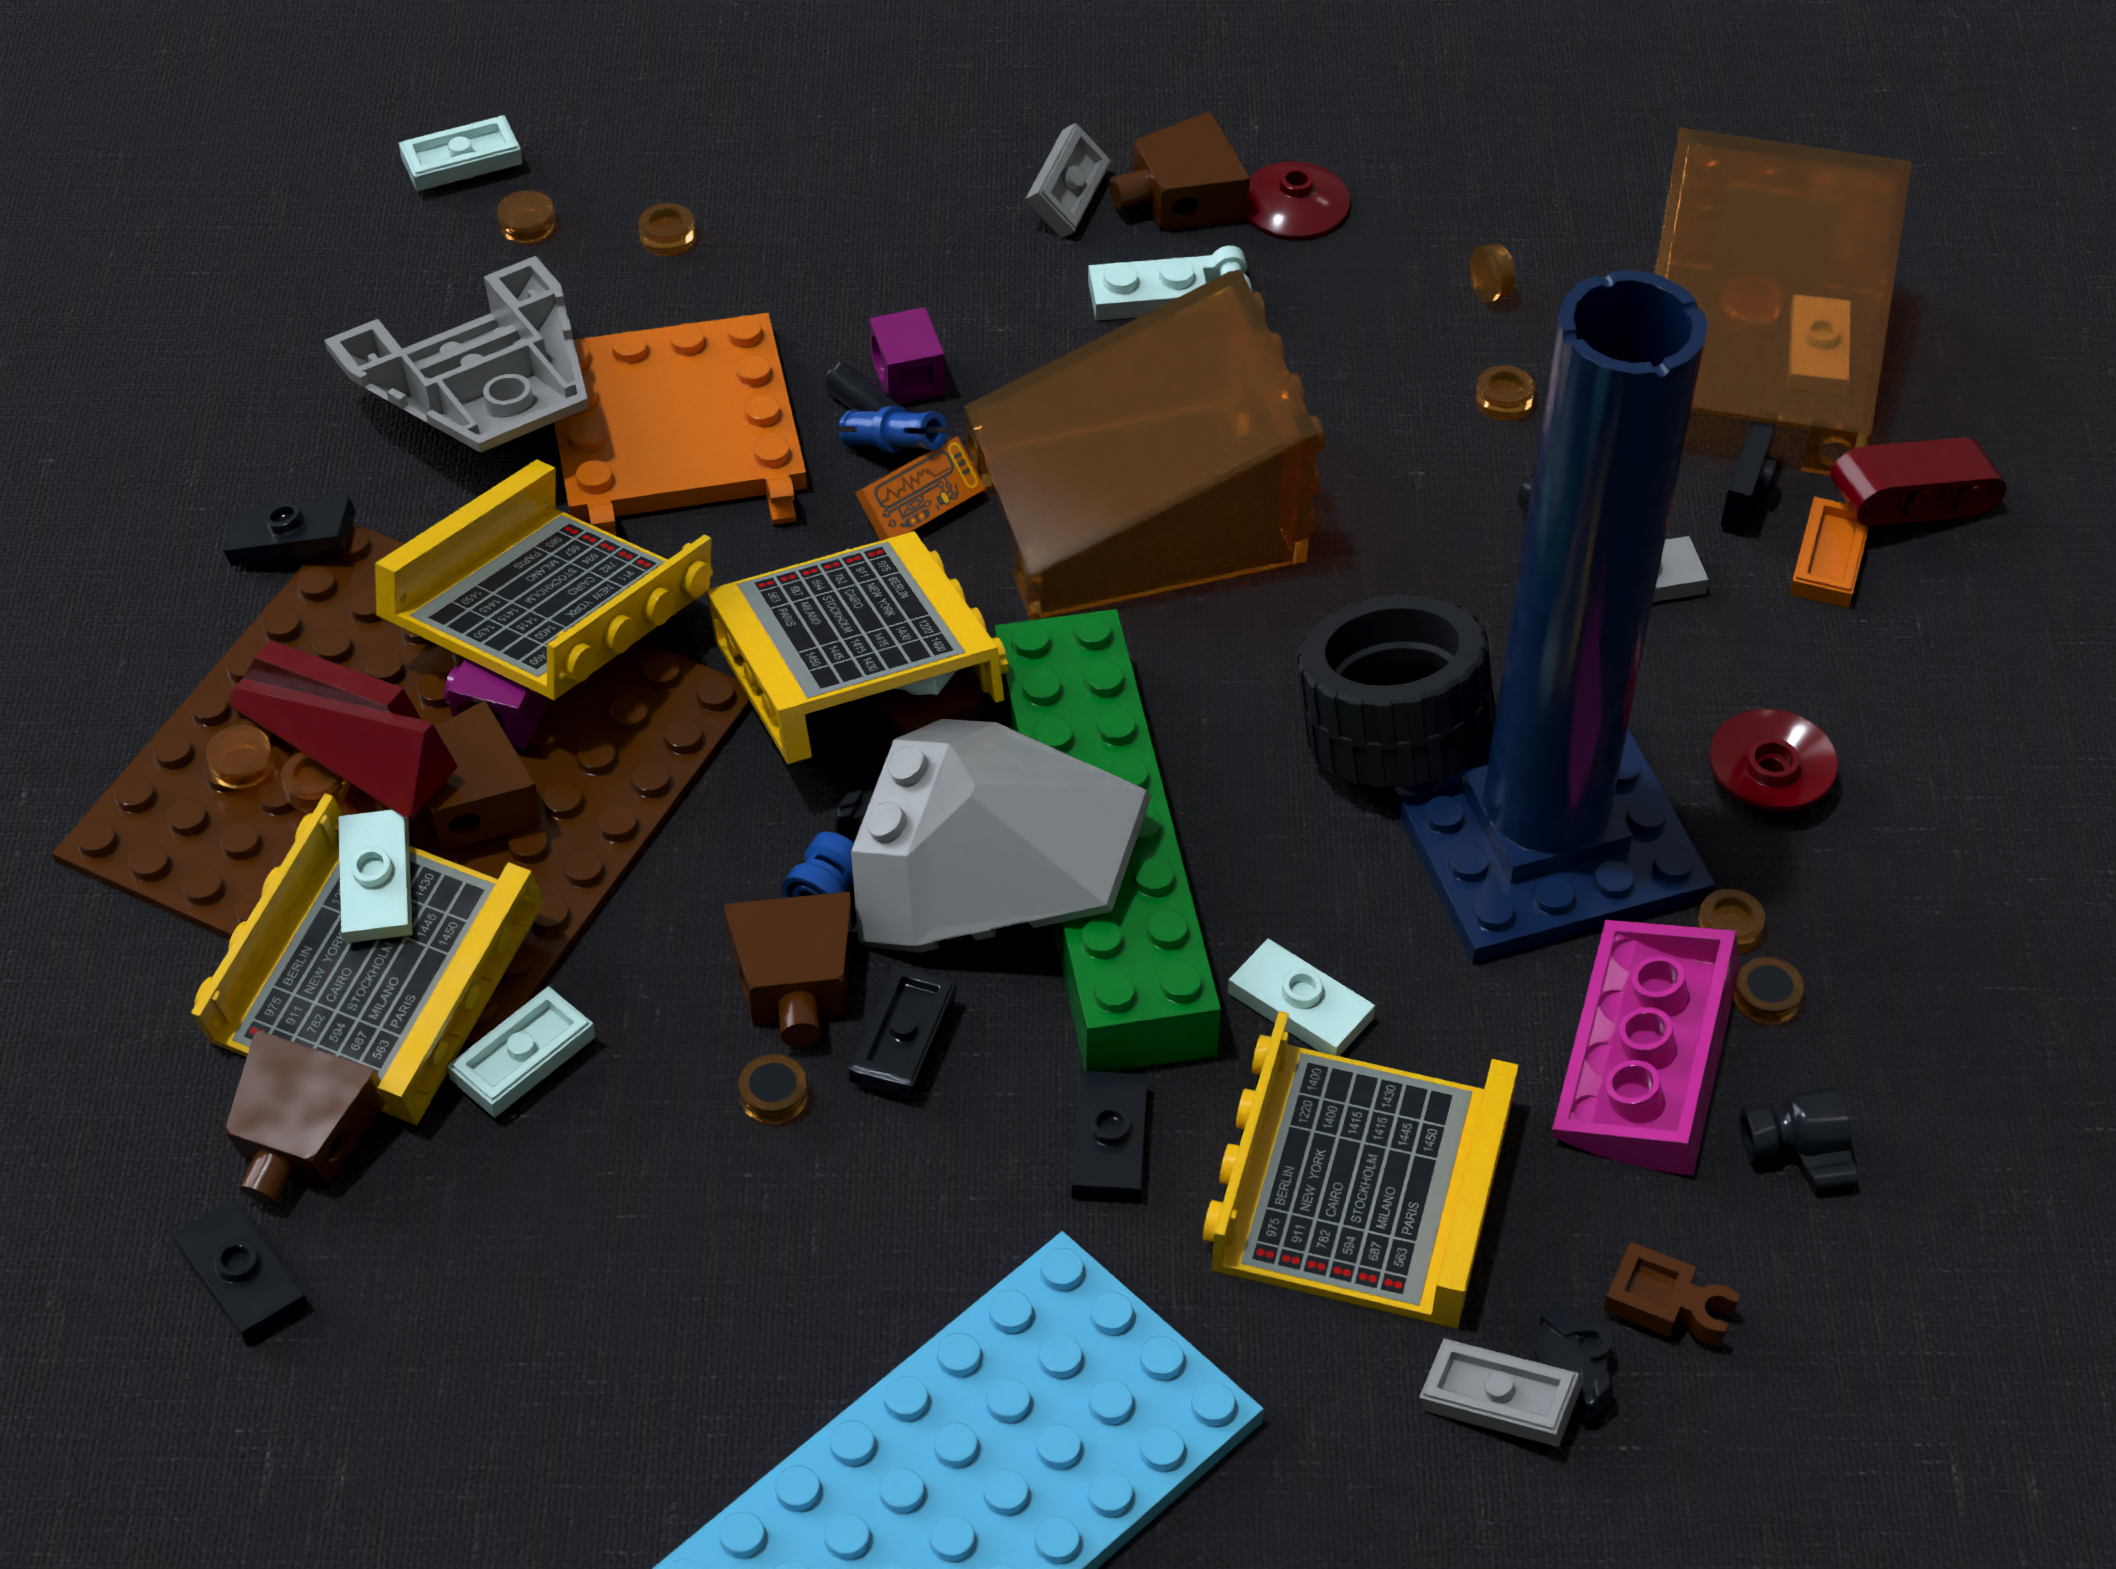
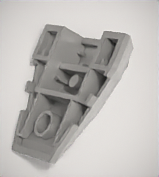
(486, 375)
(987, 835)

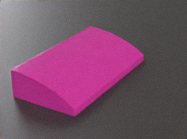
(1649, 1044)

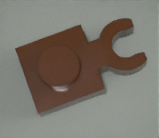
(1660, 1291)

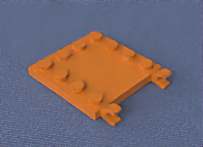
(681, 422)

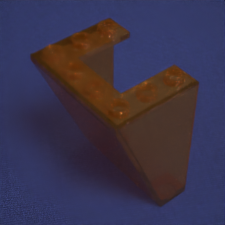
(1793, 275)
(1153, 456)

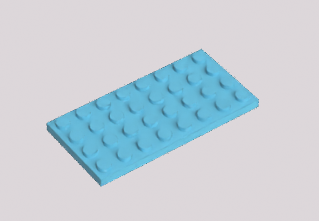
(1004, 1442)

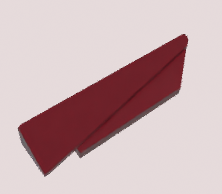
(347, 724)

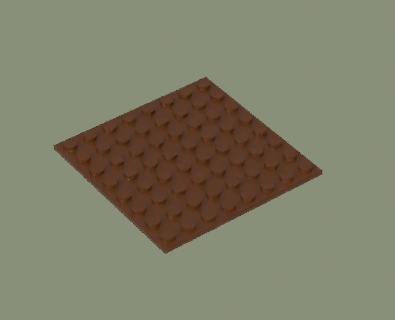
(602, 760)

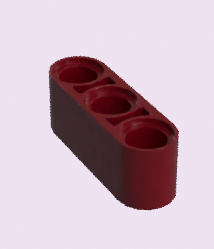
(1918, 481)

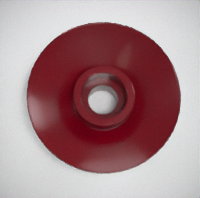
(1297, 201)
(1773, 760)

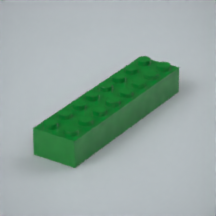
(1142, 971)

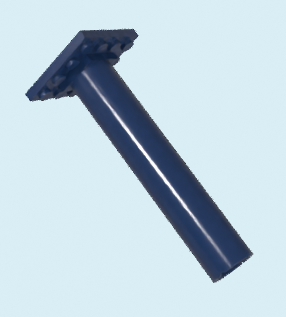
(1562, 805)

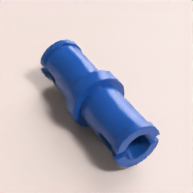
(893, 429)

